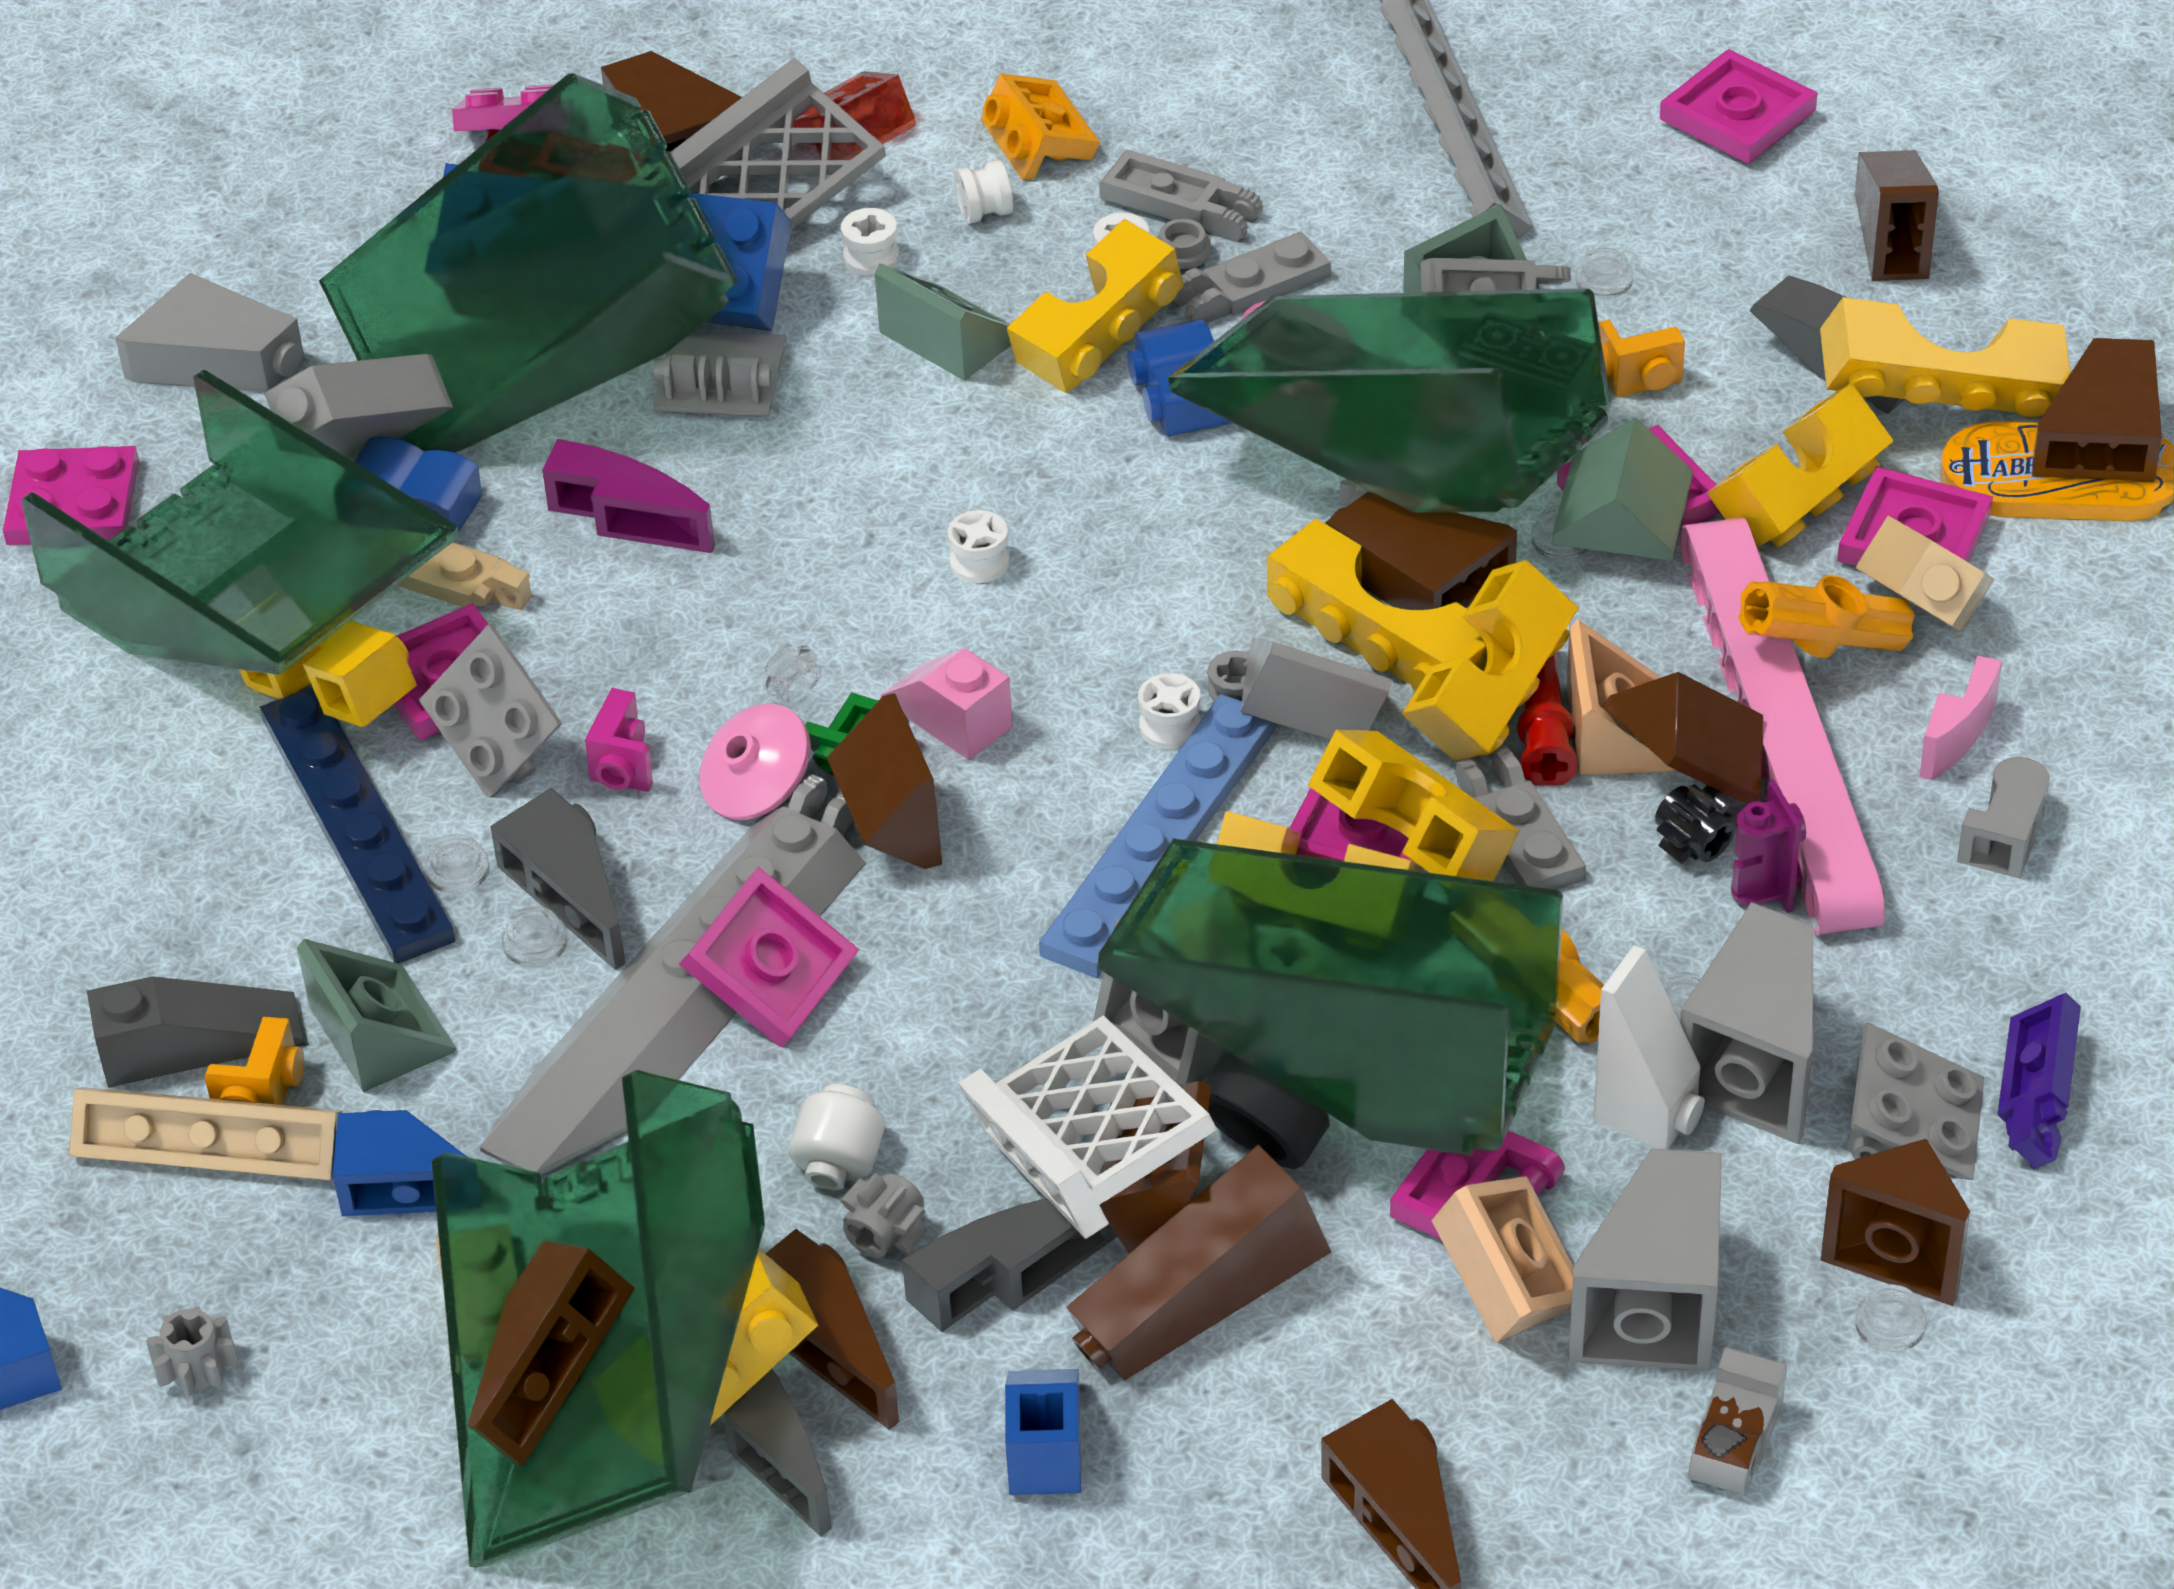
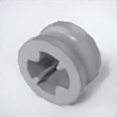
(1220, 671)

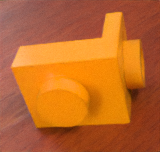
(1642, 360)
(269, 1072)

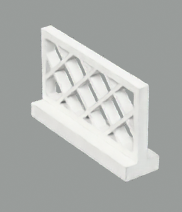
(1047, 1147)

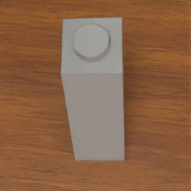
(212, 330)
(362, 400)

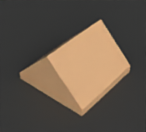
(1593, 674)
(1506, 1254)

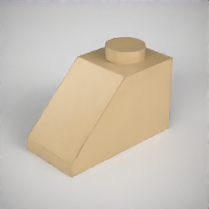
(1925, 573)

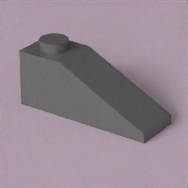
(556, 860)
(180, 1025)

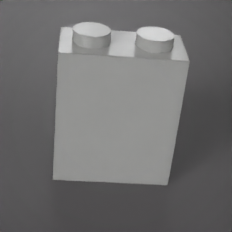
(1756, 1023)
(1653, 1268)

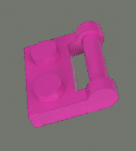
(1443, 1173)

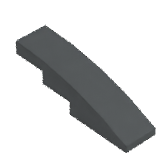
(776, 1449)

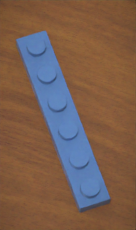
(1175, 808)

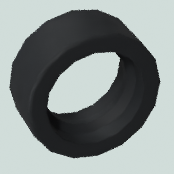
(1263, 1112)

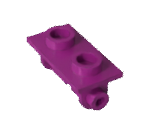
(1768, 851)

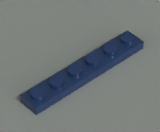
(358, 827)

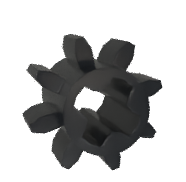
(1695, 823)

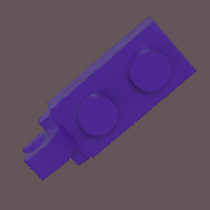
(2039, 1077)

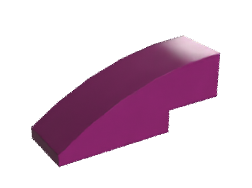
(626, 498)

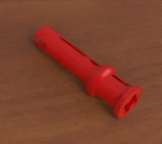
(1546, 732)

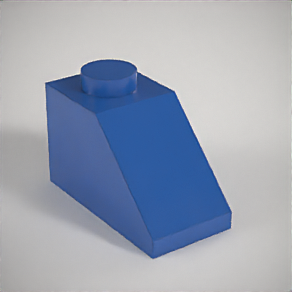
(385, 1163)

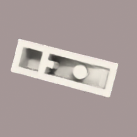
(1644, 1058)

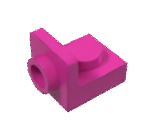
(616, 745)

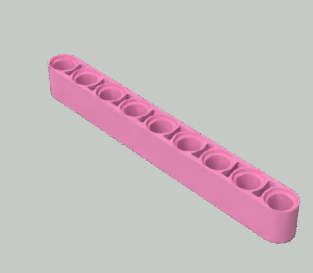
(1764, 671)

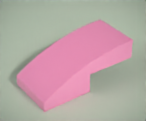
(1960, 721)

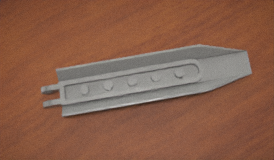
(655, 1010)

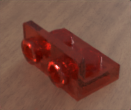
(871, 100)

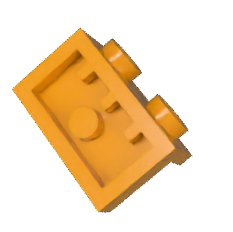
(1035, 120)

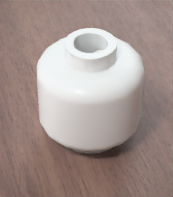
(837, 1136)

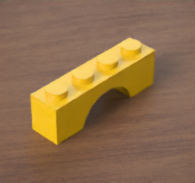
(1889, 358)
(1321, 582)

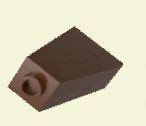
(1199, 1267)

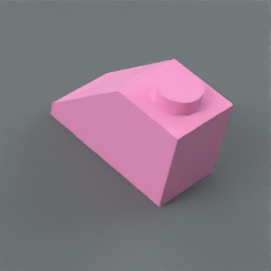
(957, 701)

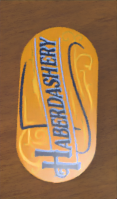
(1998, 463)

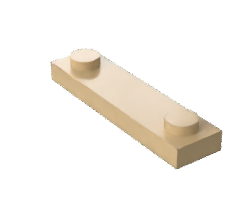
(203, 1133)

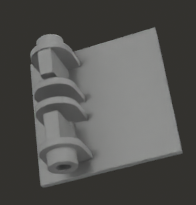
(719, 373)
(491, 712)
(1912, 1097)

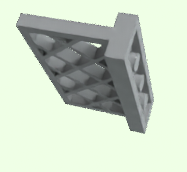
(768, 116)

